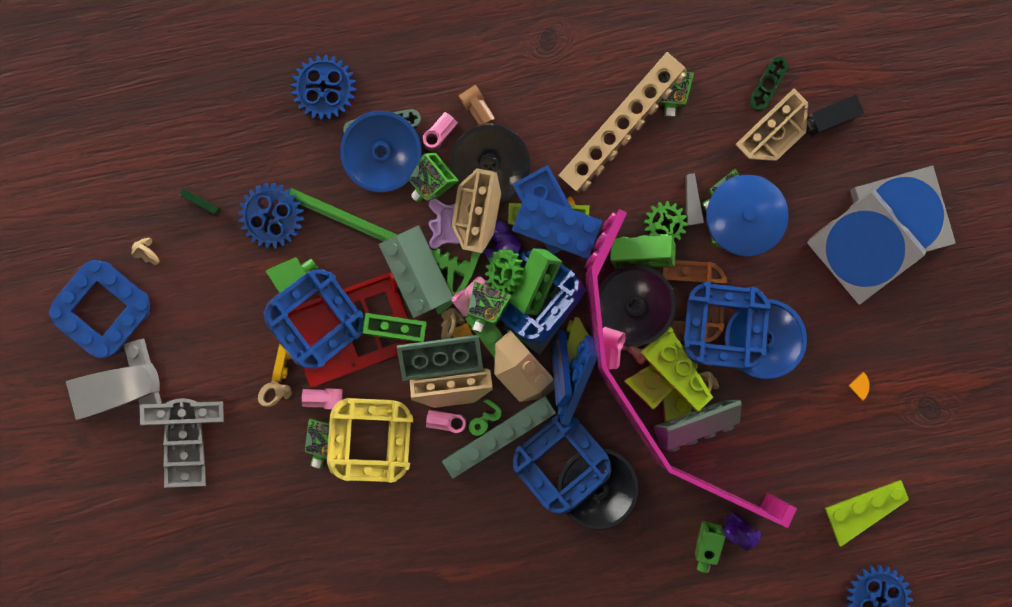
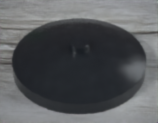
(491, 149)
(637, 303)
(611, 501)

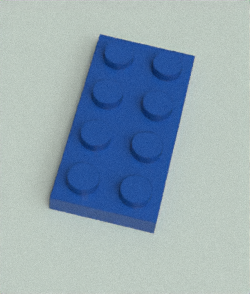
(544, 185)
(557, 225)
(579, 375)

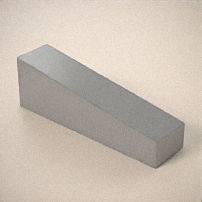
(693, 206)

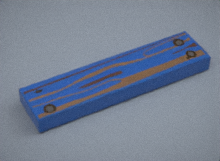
(561, 368)

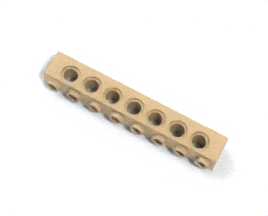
(666, 64)

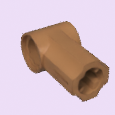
(474, 102)

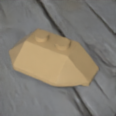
(777, 129)
(476, 210)
(520, 370)
(451, 389)

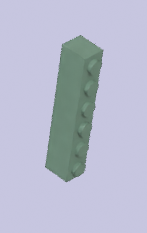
(498, 437)

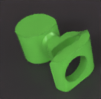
(480, 424)

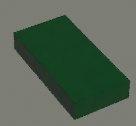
(200, 202)

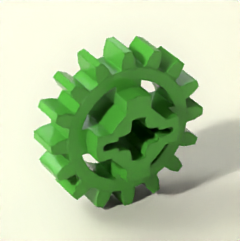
(662, 213)
(504, 273)

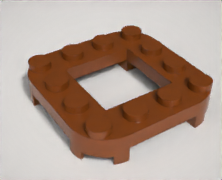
(698, 272)

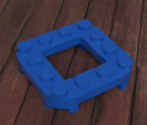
(730, 297)
(339, 303)
(552, 316)
(124, 326)
(582, 486)

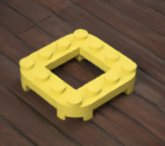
(398, 440)

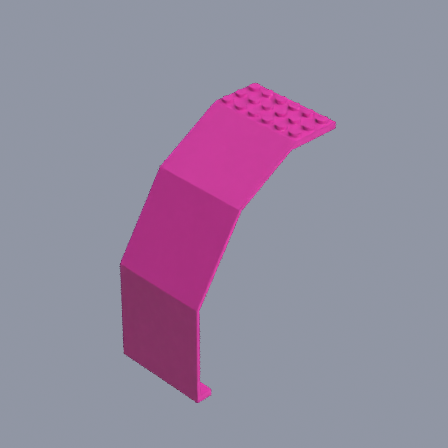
(771, 507)

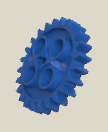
(326, 70)
(254, 208)
(861, 593)

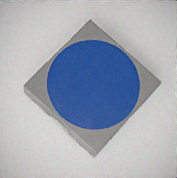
(916, 205)
(866, 246)

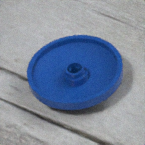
(380, 151)
(747, 215)
(784, 343)

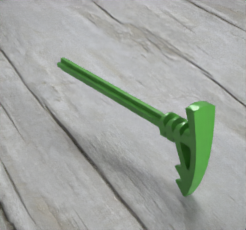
(453, 265)

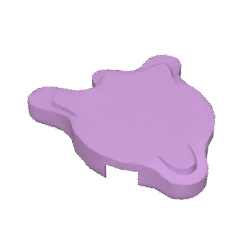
(441, 226)

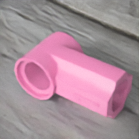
(440, 130)
(462, 298)
(613, 344)
(321, 398)
(444, 420)

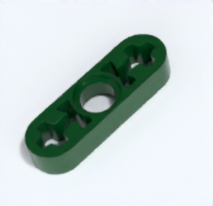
(780, 74)

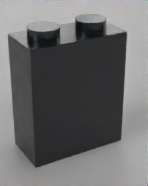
(834, 116)

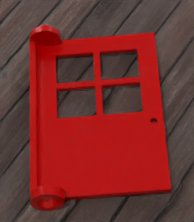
(316, 319)

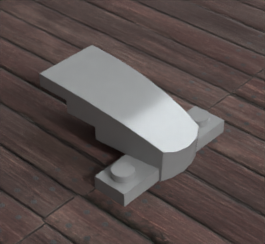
(117, 387)
(183, 437)

